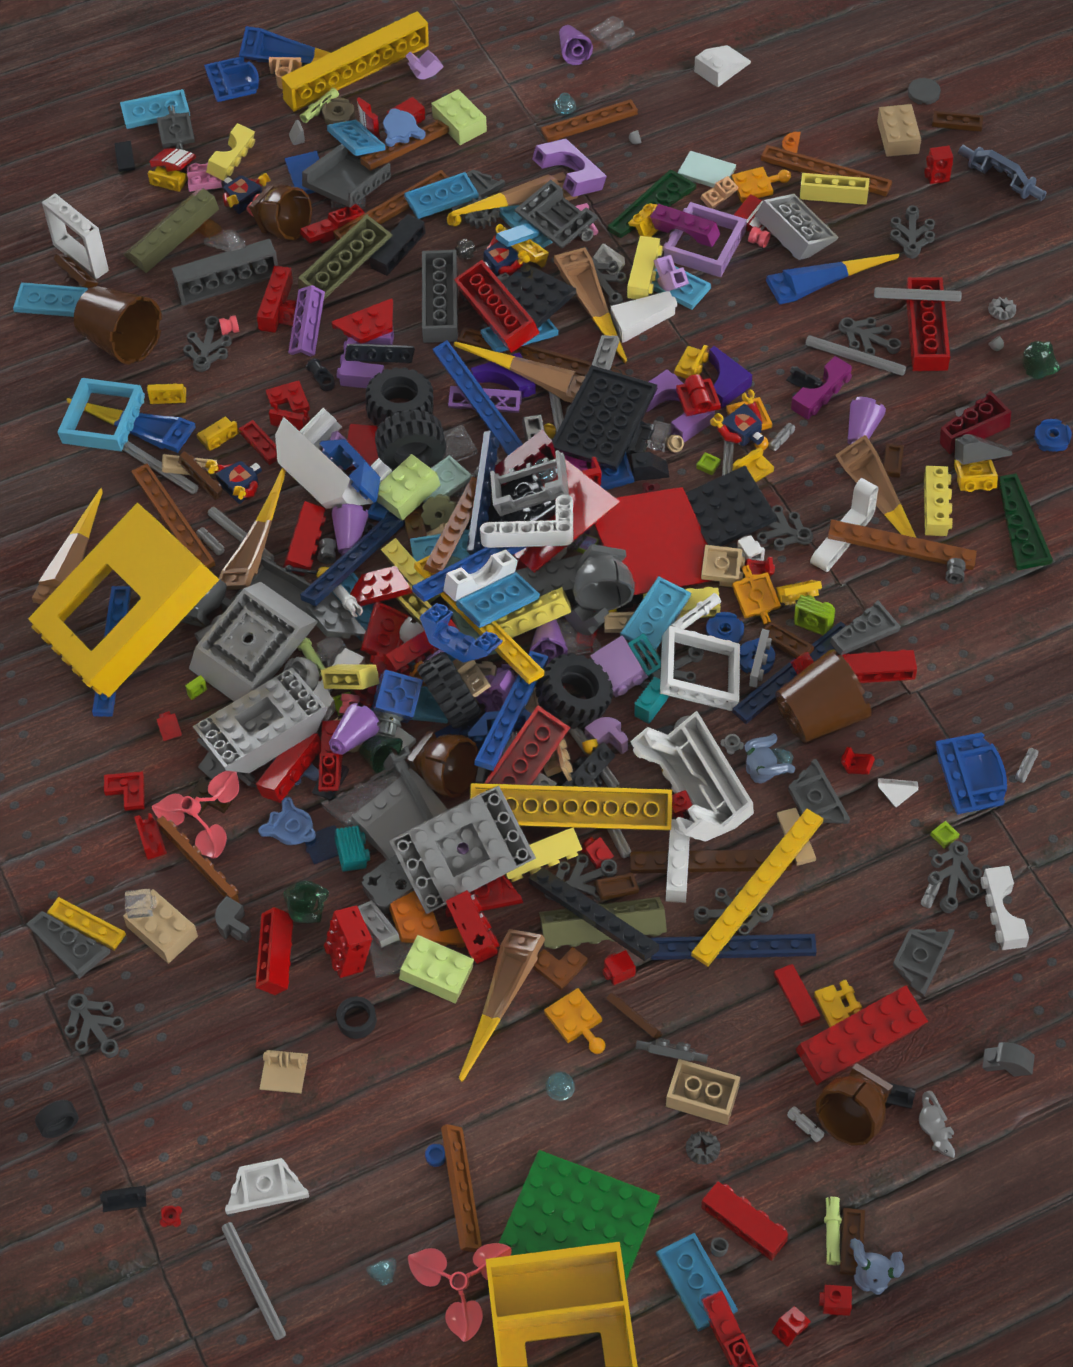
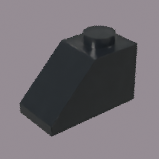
(648, 466)

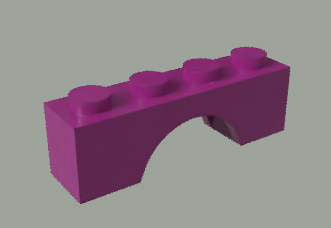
(701, 229)
(808, 401)

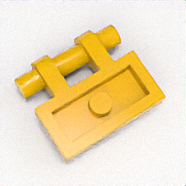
(832, 1006)

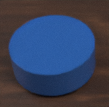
(435, 1155)

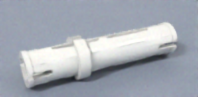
(348, 601)
(701, 609)

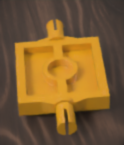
(756, 595)

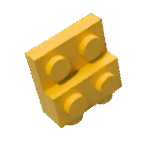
(976, 475)
(790, 593)

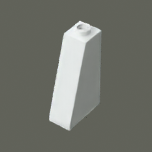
(642, 314)

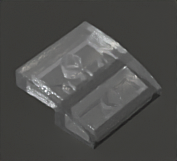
(612, 33)

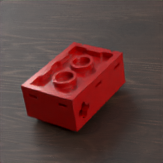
(473, 926)
(348, 941)

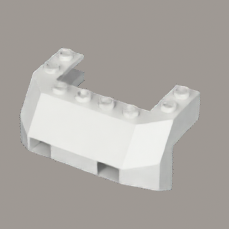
(301, 457)
(697, 765)

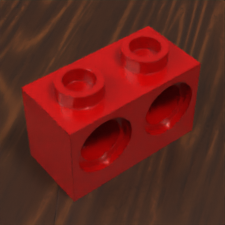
(939, 164)

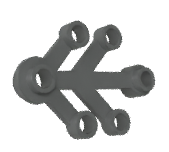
(912, 248)
(603, 278)
(851, 327)
(203, 361)
(782, 528)
(678, 664)
(955, 874)
(578, 881)
(756, 915)
(92, 1022)

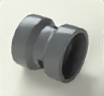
(327, 550)
(955, 570)

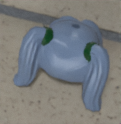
(762, 762)
(875, 1266)

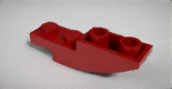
(324, 229)
(329, 762)
(727, 1331)

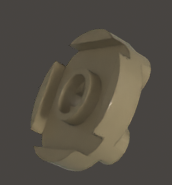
(338, 104)

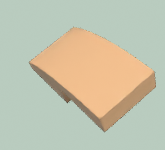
(719, 193)

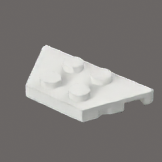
(263, 1186)

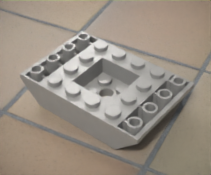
(241, 666)
(262, 723)
(432, 857)

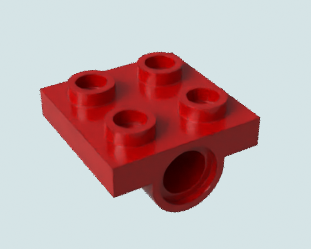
(698, 395)

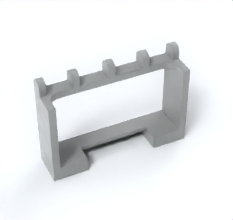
(553, 489)

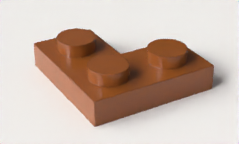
(560, 971)

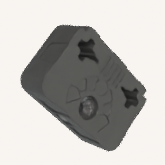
(389, 878)

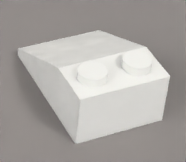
(719, 64)

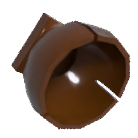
(282, 211)
(445, 763)
(854, 1106)

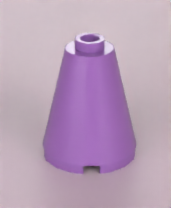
(574, 45)
(864, 418)
(348, 525)
(549, 641)
(354, 728)

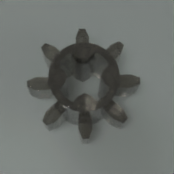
(465, 249)

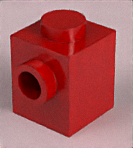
(618, 967)
(836, 1300)

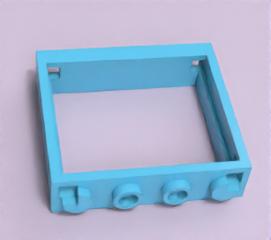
(114, 442)

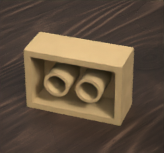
(899, 130)
(165, 931)
(703, 1091)

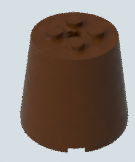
(119, 322)
(822, 698)

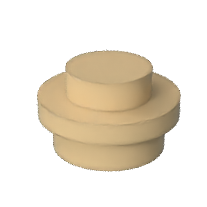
(675, 443)

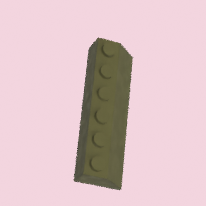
(172, 230)
(345, 256)
(566, 928)

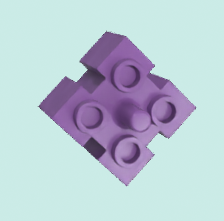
(496, 695)

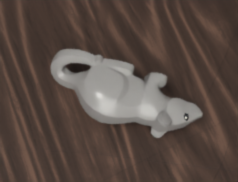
(932, 1123)

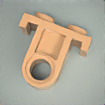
(283, 66)

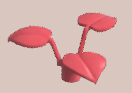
(213, 839)
(428, 1267)

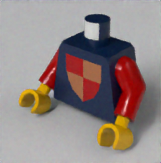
(241, 191)
(503, 258)
(742, 424)
(236, 478)

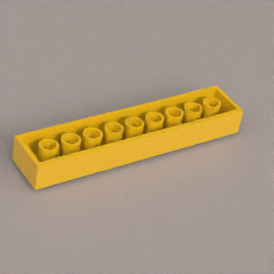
(355, 61)
(586, 806)

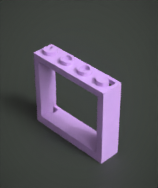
(700, 262)

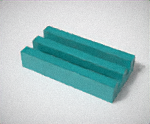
(654, 667)

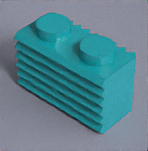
(650, 701)
(351, 848)

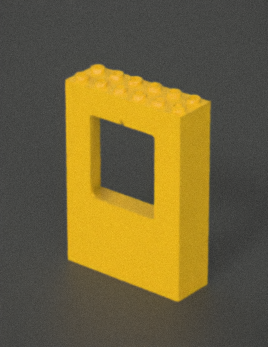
(156, 569)
(561, 1297)

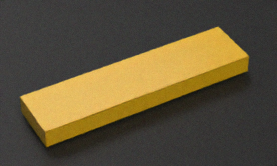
(86, 923)

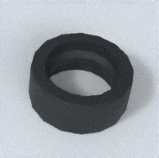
(351, 1003)
(56, 1119)

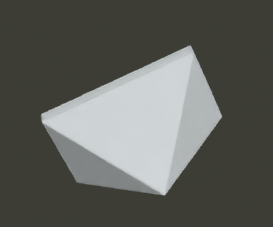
(606, 254)
(897, 790)

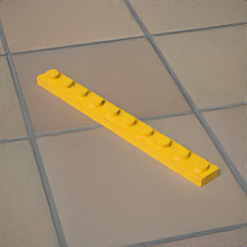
(508, 650)
(757, 887)

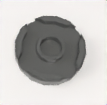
(924, 91)

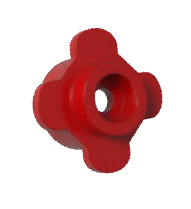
(166, 1211)

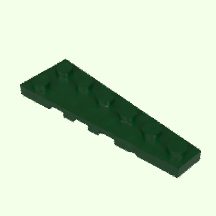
(665, 191)
(1024, 532)

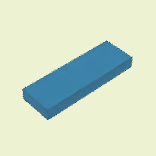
(517, 234)

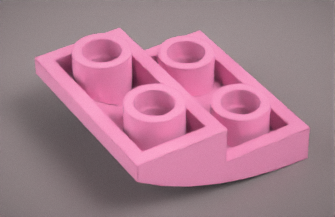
(199, 178)

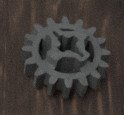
(482, 217)

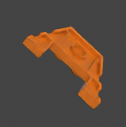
(413, 921)

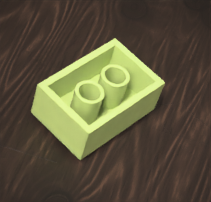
(460, 115)
(407, 487)
(436, 969)

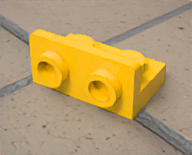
(170, 180)
(643, 221)
(537, 253)
(691, 362)
(166, 393)
(218, 433)
(756, 464)

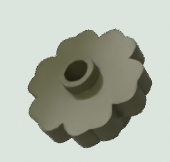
(437, 510)

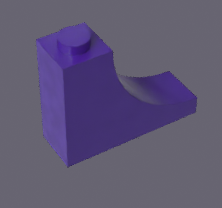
(495, 373)
(732, 377)

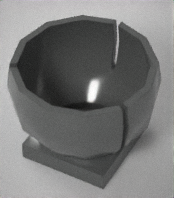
(599, 578)
(206, 606)

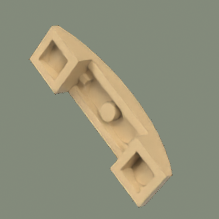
(472, 676)

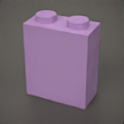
(620, 665)

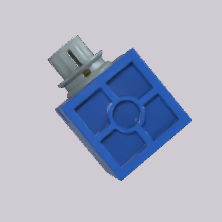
(395, 700)

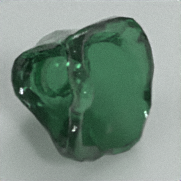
(1040, 360)
(378, 749)
(302, 899)

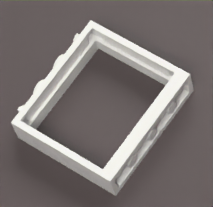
(90, 257)
(692, 691)

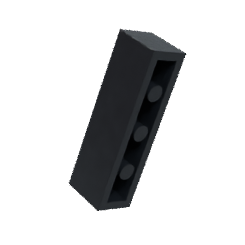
(403, 239)

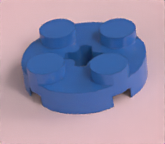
(1048, 443)
(728, 620)
(747, 651)

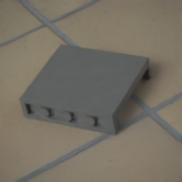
(343, 177)
(278, 580)

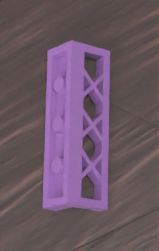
(308, 321)
(496, 396)

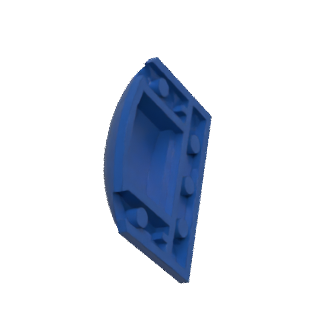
(232, 78)
(972, 772)

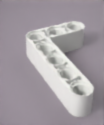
(860, 514)
(532, 533)

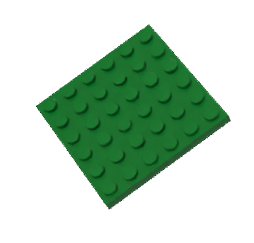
(577, 1207)

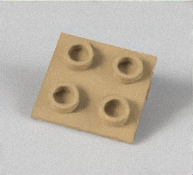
(283, 1071)

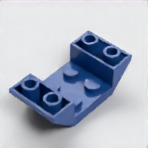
(364, 477)
(451, 640)
(480, 729)

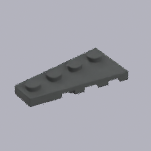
(869, 627)
(68, 944)

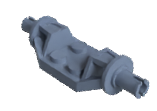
(991, 158)

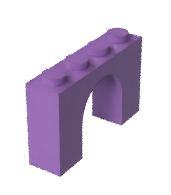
(587, 177)
(359, 373)
(682, 426)

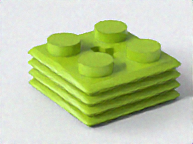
(814, 615)

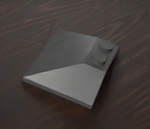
(555, 215)

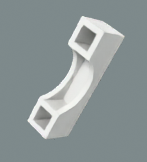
(460, 583)
(345, 657)
(677, 865)
(1011, 930)

